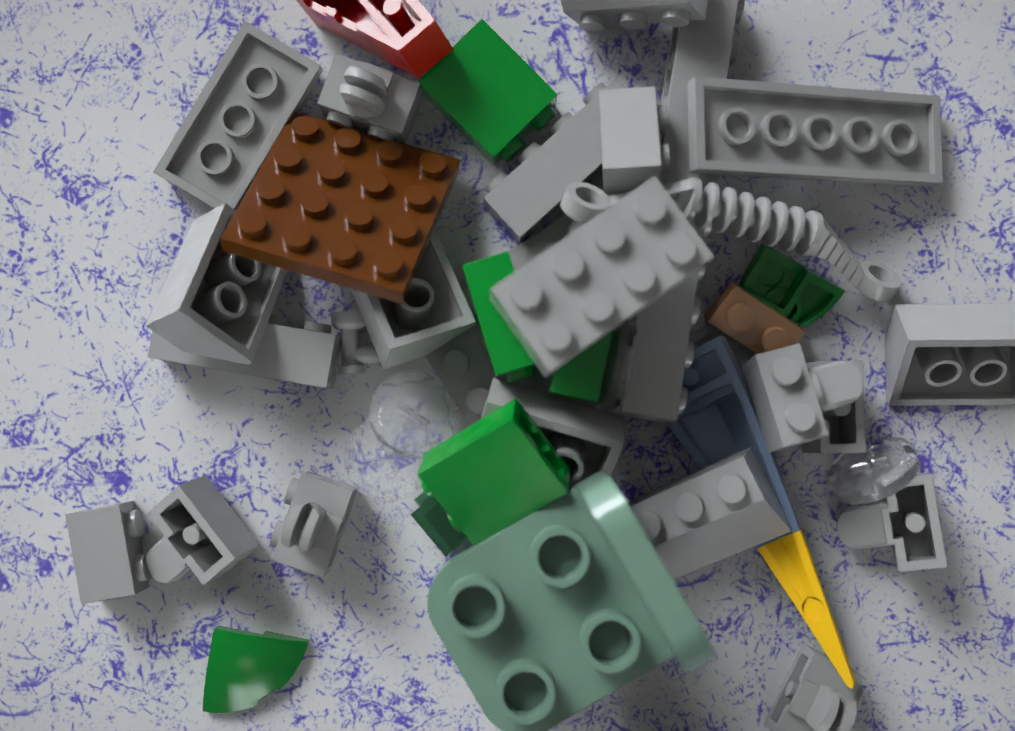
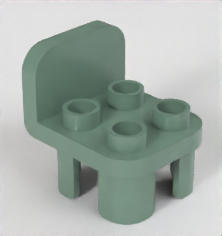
(561, 610)

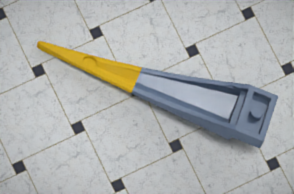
(722, 422)

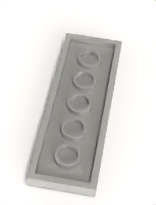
(813, 133)

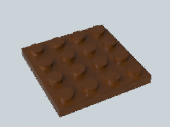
(342, 207)

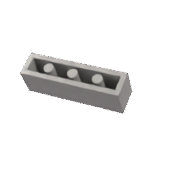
(539, 182)
(284, 354)

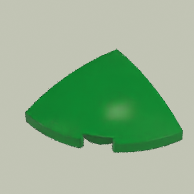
(789, 286)
(248, 667)

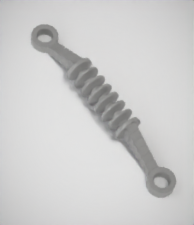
(758, 220)

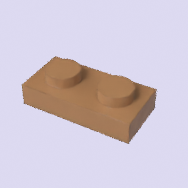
(752, 321)

